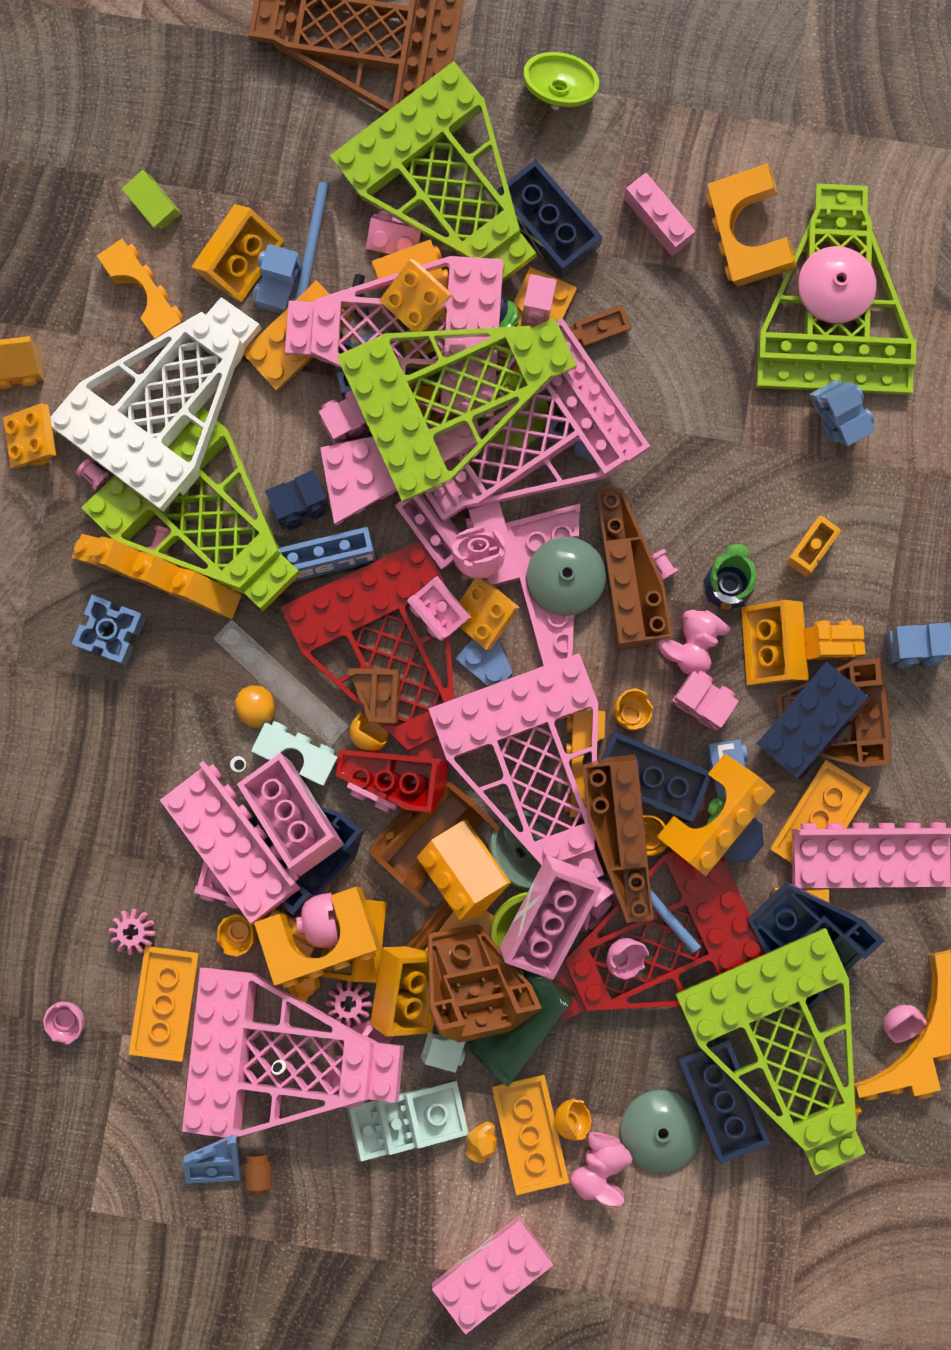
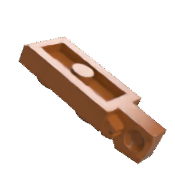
(601, 326)

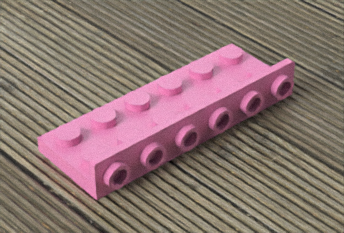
(231, 843)
(871, 856)

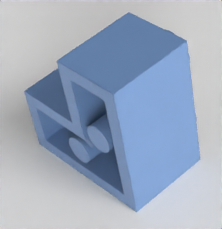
(280, 278)

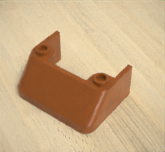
(412, 831)

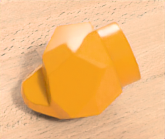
(305, 988)
(481, 1142)

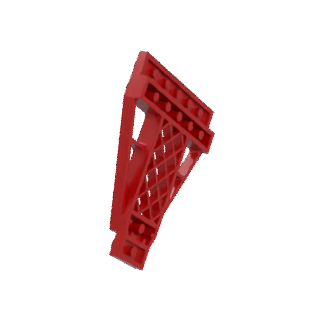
(361, 601)
(716, 914)

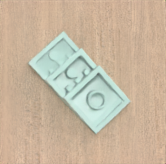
(415, 1121)

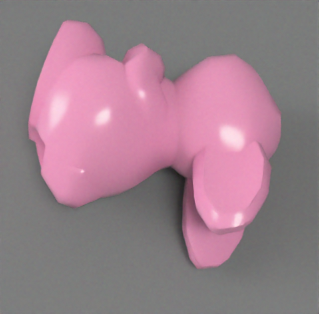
(700, 633)
(603, 1160)

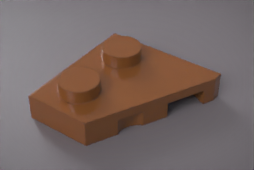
(378, 693)

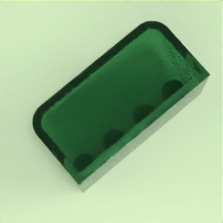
(508, 1052)

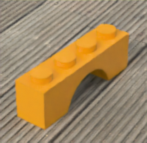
(123, 267)
(581, 738)

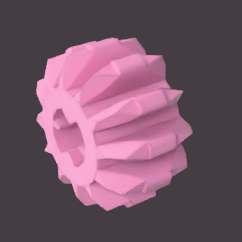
(127, 923)
(355, 1009)

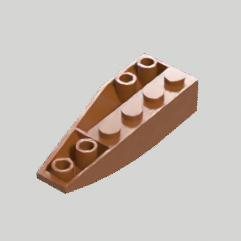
(632, 577)
(618, 827)

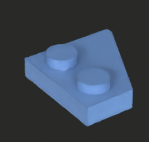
(486, 665)
(214, 1162)

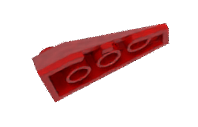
(401, 779)

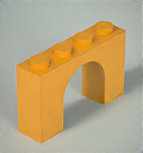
(728, 199)
(394, 263)
(708, 844)
(356, 940)

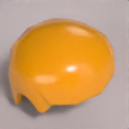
(255, 706)
(633, 710)
(367, 735)
(652, 828)
(236, 935)
(573, 1120)

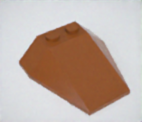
(869, 736)
(473, 987)

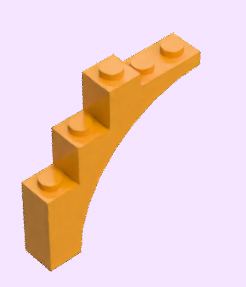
(157, 573)
(916, 1066)

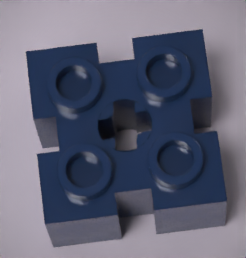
(298, 500)

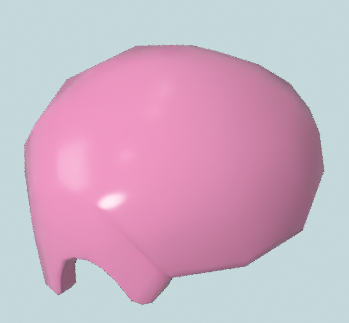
(626, 958)
(64, 1022)
(903, 1023)

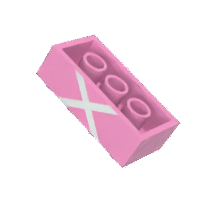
(290, 814)
(550, 917)
(491, 1274)

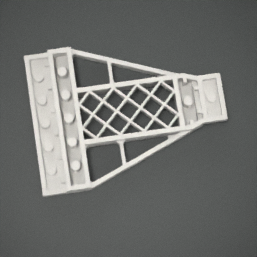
(144, 457)

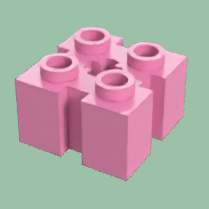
(343, 420)
(705, 701)

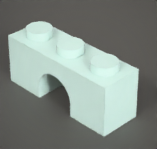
(317, 761)
(442, 1052)

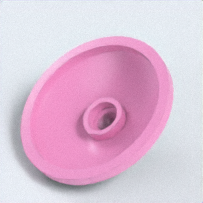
(826, 296)

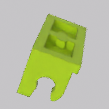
(151, 200)

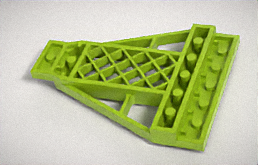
(408, 134)
(815, 360)
(395, 416)
(256, 571)
(769, 986)

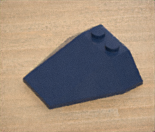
(327, 872)
(797, 913)

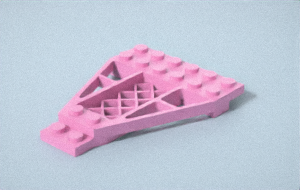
(475, 304)
(590, 410)
(513, 709)
(222, 1062)

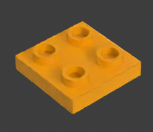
(416, 297)
(29, 437)
(488, 611)

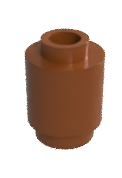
(257, 1174)

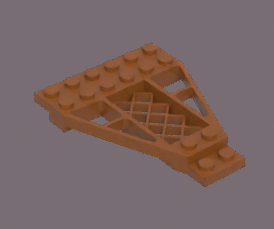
(425, 51)

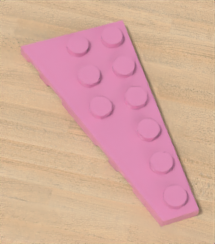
(360, 477)
(526, 535)

